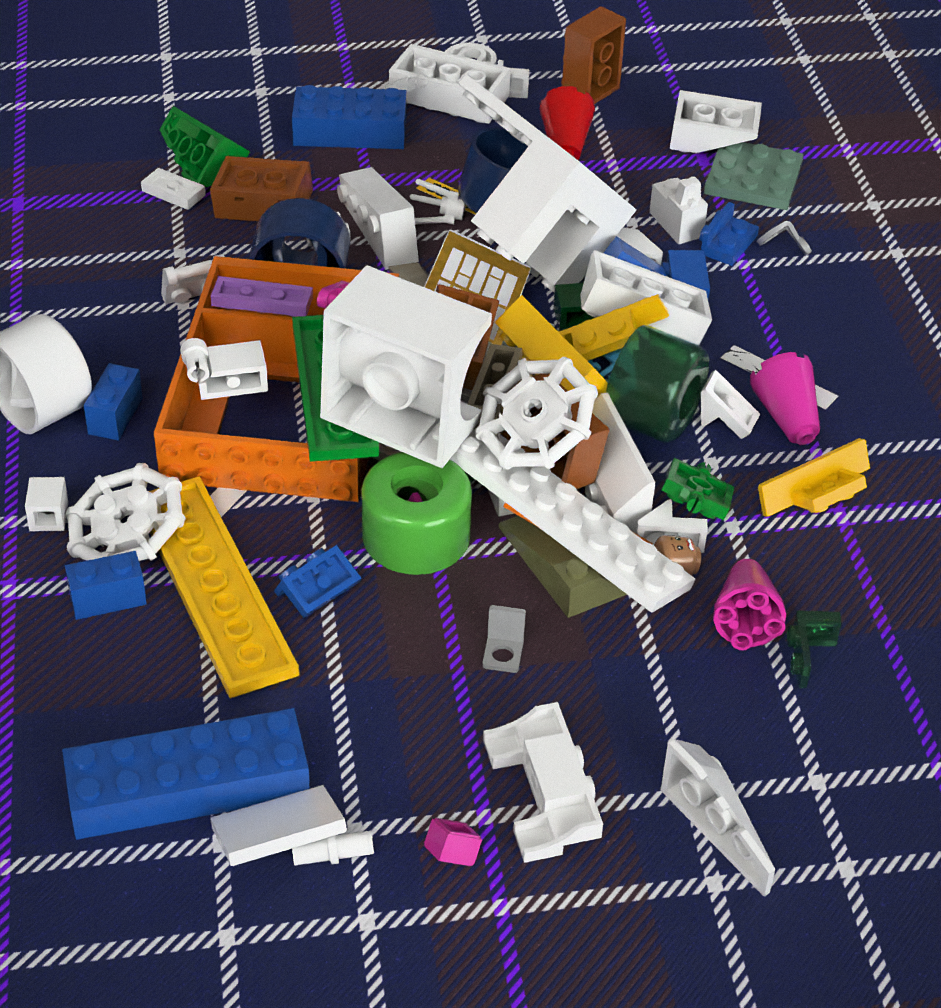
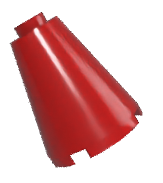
(567, 118)

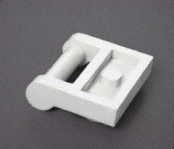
(184, 282)

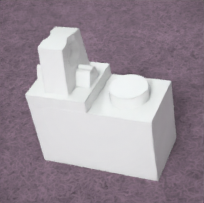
(679, 208)

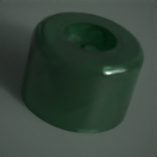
(658, 382)

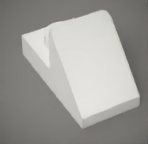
(724, 401)
(661, 522)

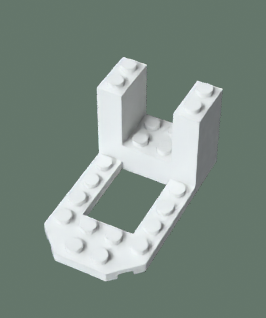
(547, 204)

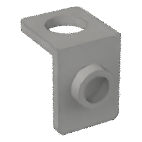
(506, 632)

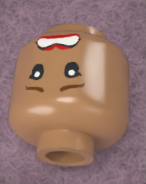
(681, 551)

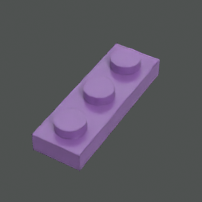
(262, 296)

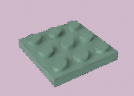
(754, 174)

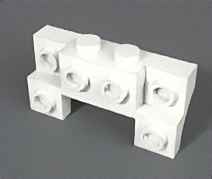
(555, 777)

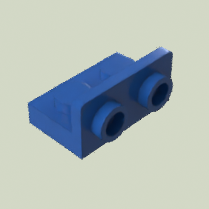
(727, 236)
(318, 581)

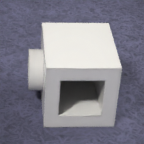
(46, 503)

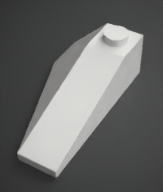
(708, 799)

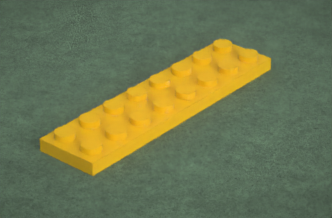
(224, 598)

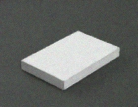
(278, 825)

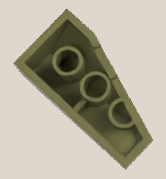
(563, 574)

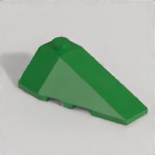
(197, 147)

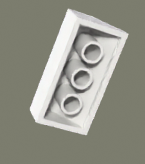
(617, 283)
(623, 479)

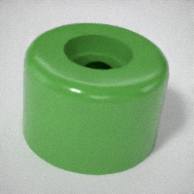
(416, 535)

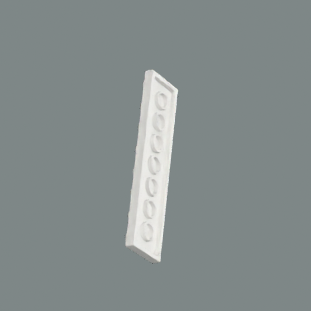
(578, 525)

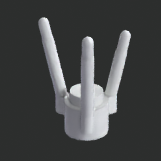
(451, 205)

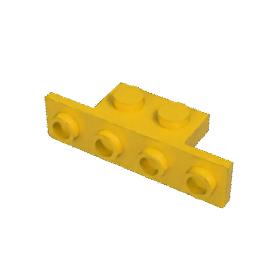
(613, 329)
(818, 481)

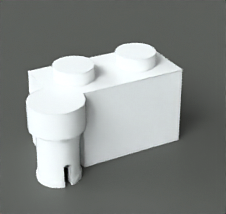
(225, 368)

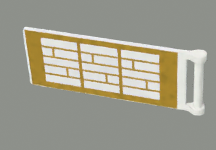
(478, 270)

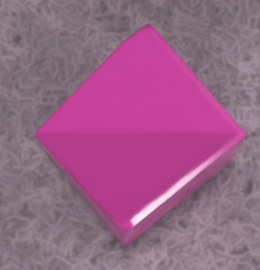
(453, 841)

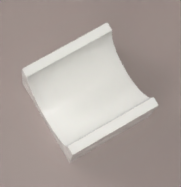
(400, 364)

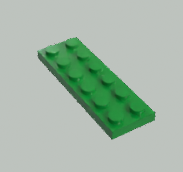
(324, 438)

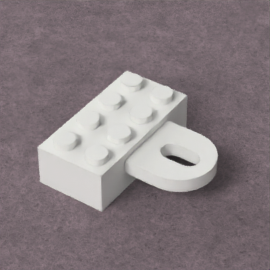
(444, 71)

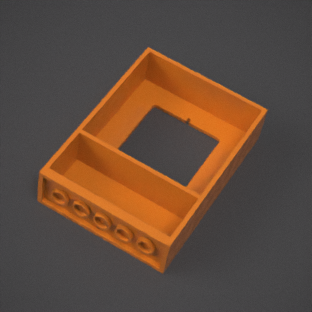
(189, 427)

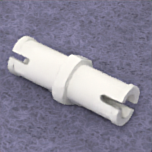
(334, 848)

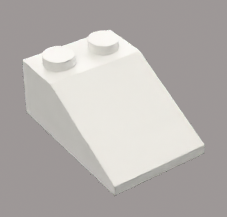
(713, 122)

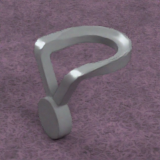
(788, 226)

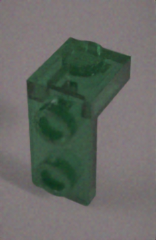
(810, 629)

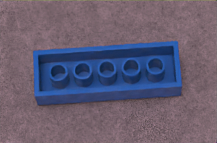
(184, 773)

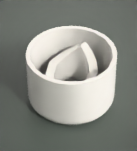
(41, 374)

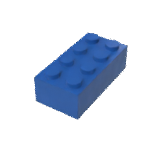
(349, 117)

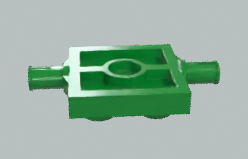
(698, 489)

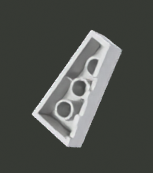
(381, 215)

